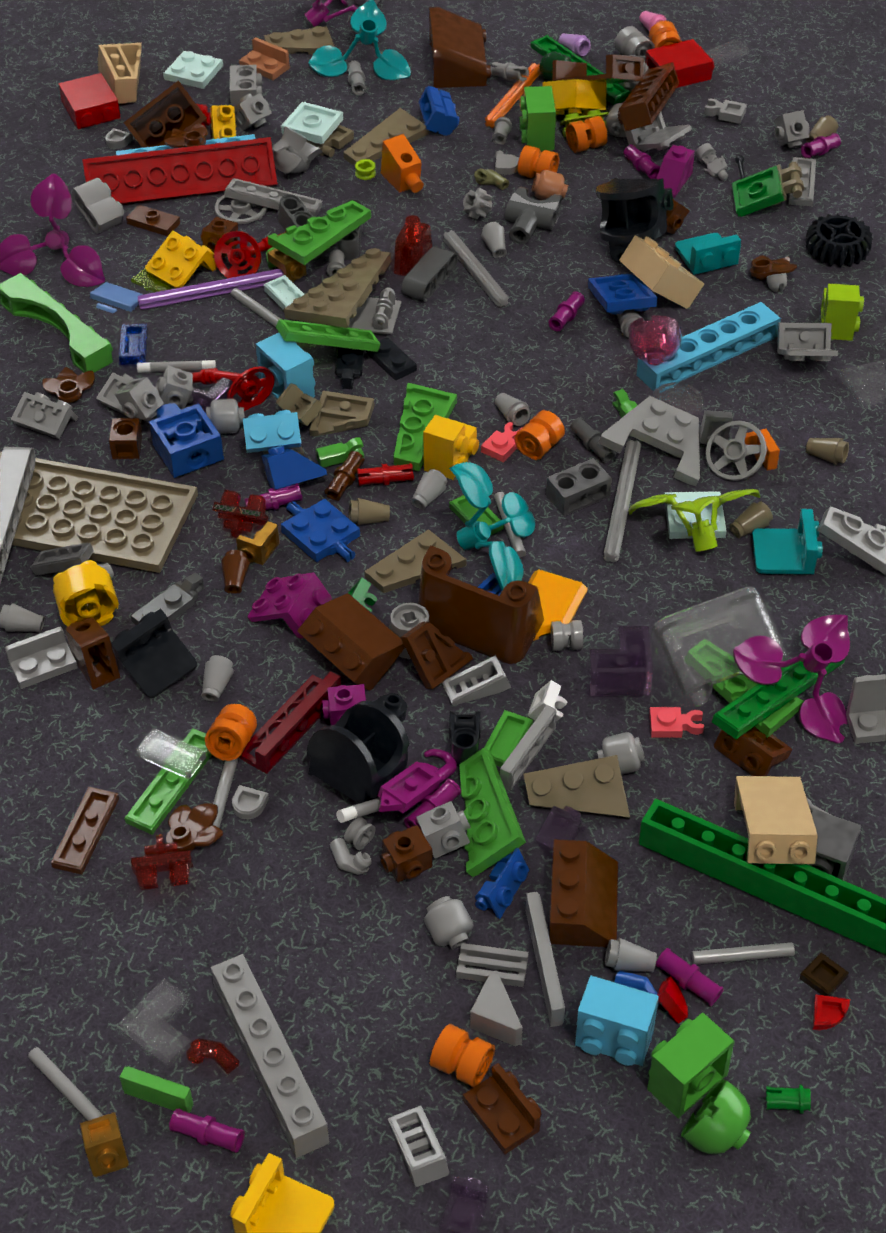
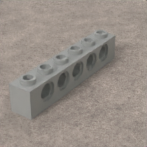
(270, 1056)

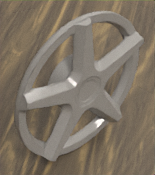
(238, 208)
(736, 451)

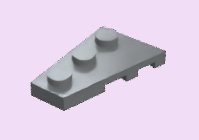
(856, 537)

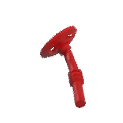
(239, 254)
(244, 384)

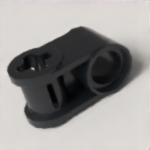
(464, 735)

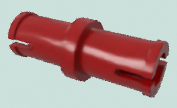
(385, 474)

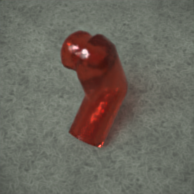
(212, 1049)

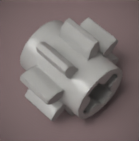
(477, 203)

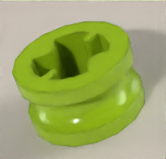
(365, 169)

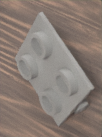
(377, 313)

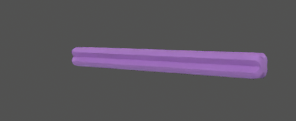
(207, 289)

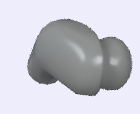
(355, 864)

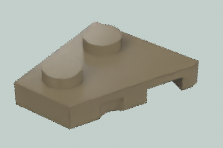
(341, 413)

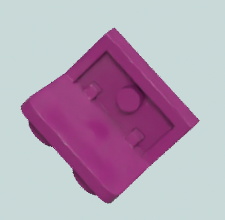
(290, 599)

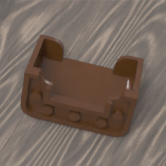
(457, 50)
(477, 617)

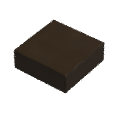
(824, 975)

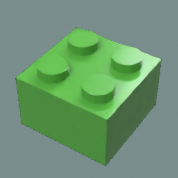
(538, 117)
(689, 1064)

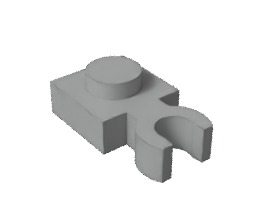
(727, 111)

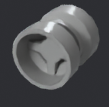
(560, 634)

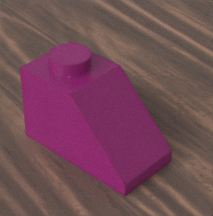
(676, 168)

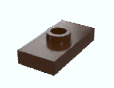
(153, 220)

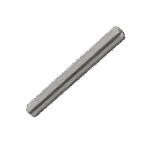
(476, 269)

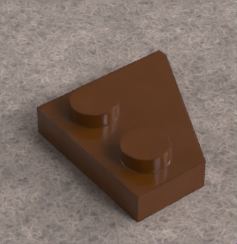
(433, 654)

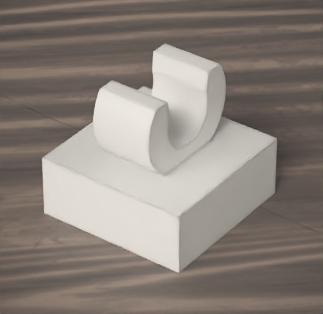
(547, 696)

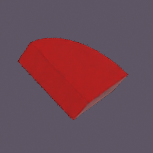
(673, 1000)
(828, 1011)

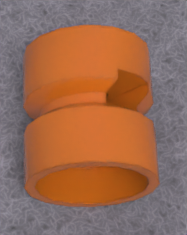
(663, 34)
(586, 134)
(534, 161)
(539, 435)
(231, 732)
(461, 1055)

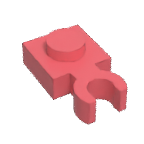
(500, 444)
(670, 723)

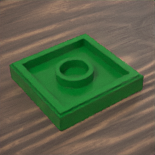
(757, 191)

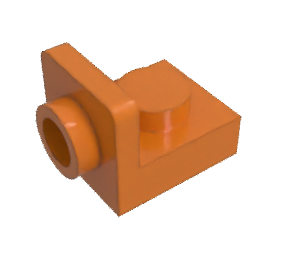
(773, 450)

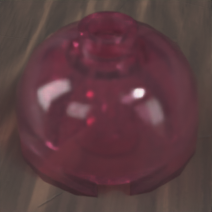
(655, 339)

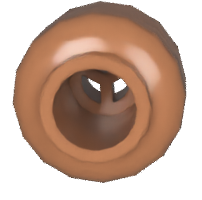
(547, 184)

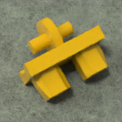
(223, 121)

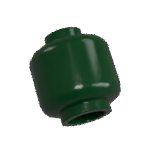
(546, 64)

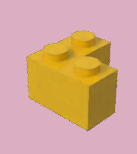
(578, 95)
(448, 444)

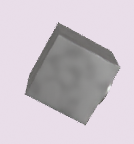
(835, 843)

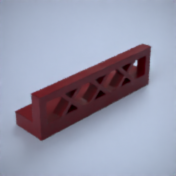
(291, 728)

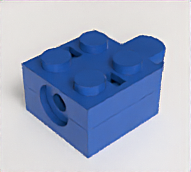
(185, 438)

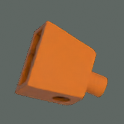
(401, 164)

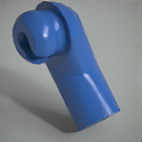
(635, 981)

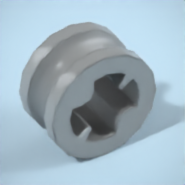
(359, 833)

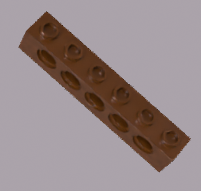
(648, 97)

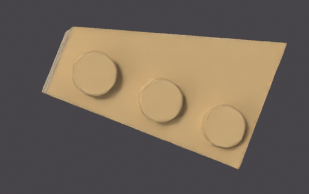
(121, 69)
(660, 271)

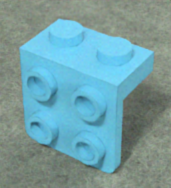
(271, 431)

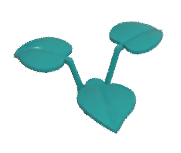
(368, 23)
(476, 488)

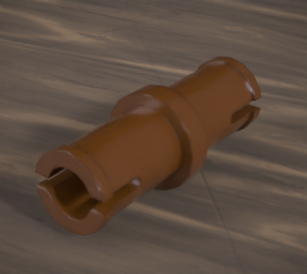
(344, 475)

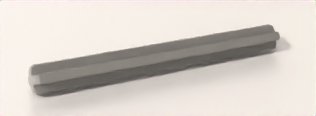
(622, 501)

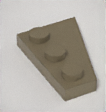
(301, 40)
(405, 564)
(584, 786)

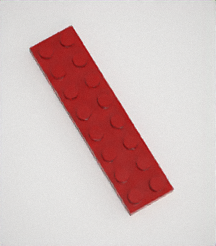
(183, 170)

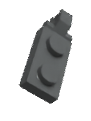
(173, 600)

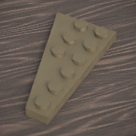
(339, 295)

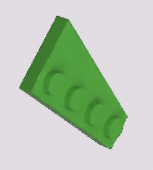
(419, 409)

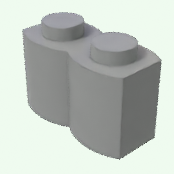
(97, 205)

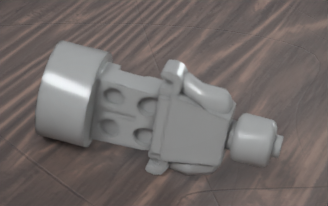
(715, 166)

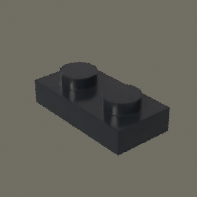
(393, 359)

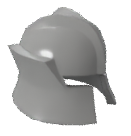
(293, 152)

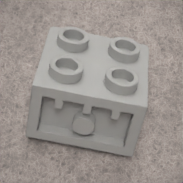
(867, 709)

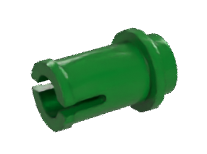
(788, 1098)

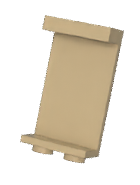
(776, 820)

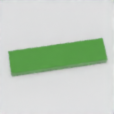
(327, 335)
(164, 792)

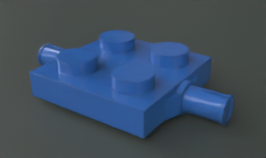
(320, 530)

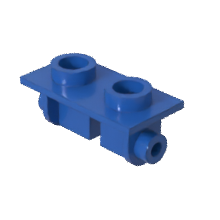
(508, 876)

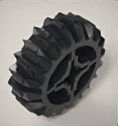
(839, 240)

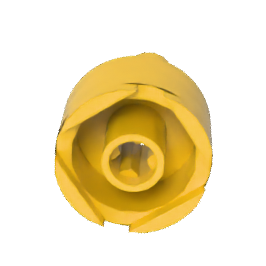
(85, 593)

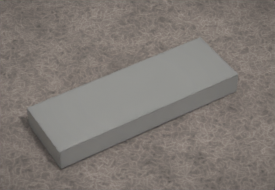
(808, 169)
(528, 747)

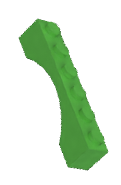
(26, 299)

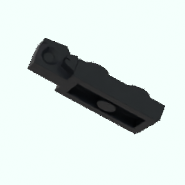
(349, 365)

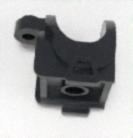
(632, 209)
(362, 748)

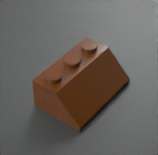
(167, 111)
(352, 639)
(583, 895)

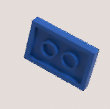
(622, 293)

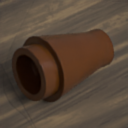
(235, 567)

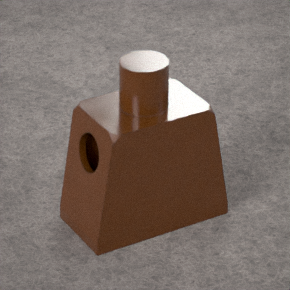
(90, 639)

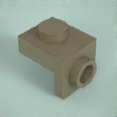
(297, 401)

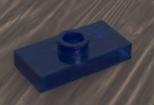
(133, 343)

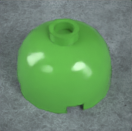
(719, 1121)

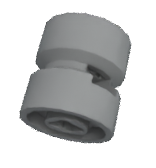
(632, 42)
(406, 617)

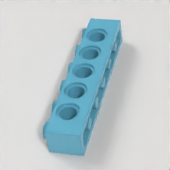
(713, 345)

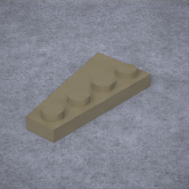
(396, 124)

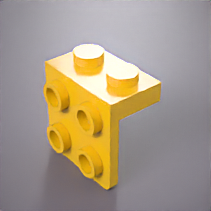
(179, 259)
(279, 1203)

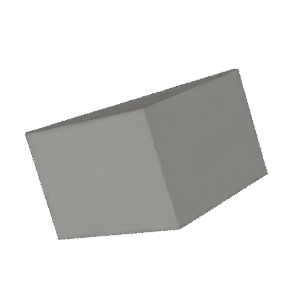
(494, 1012)

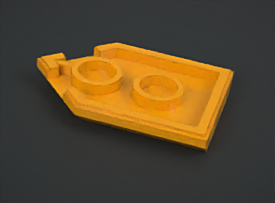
(558, 597)

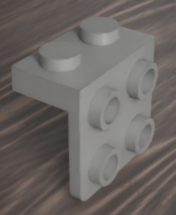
(656, 135)
(805, 339)

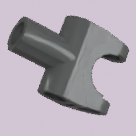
(531, 214)

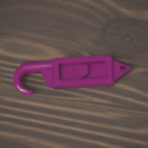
(415, 783)

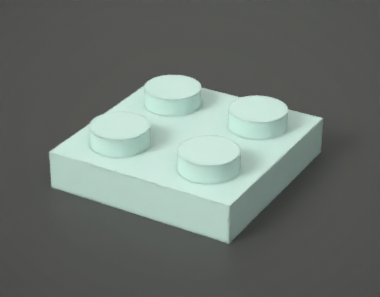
(193, 69)
(313, 122)
(676, 527)

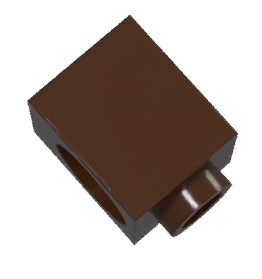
(125, 438)

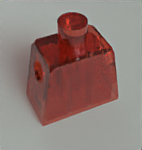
(415, 239)

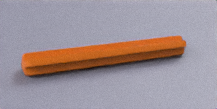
(512, 96)

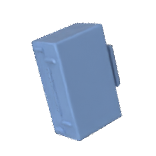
(115, 296)

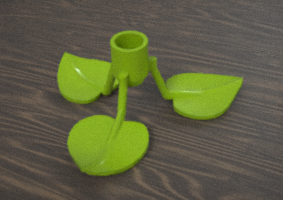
(702, 532)

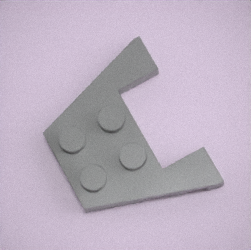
(663, 428)

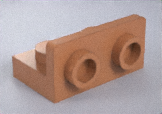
(268, 58)

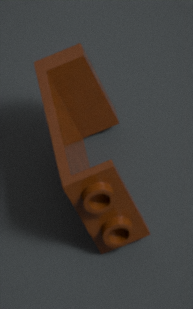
(618, 70)

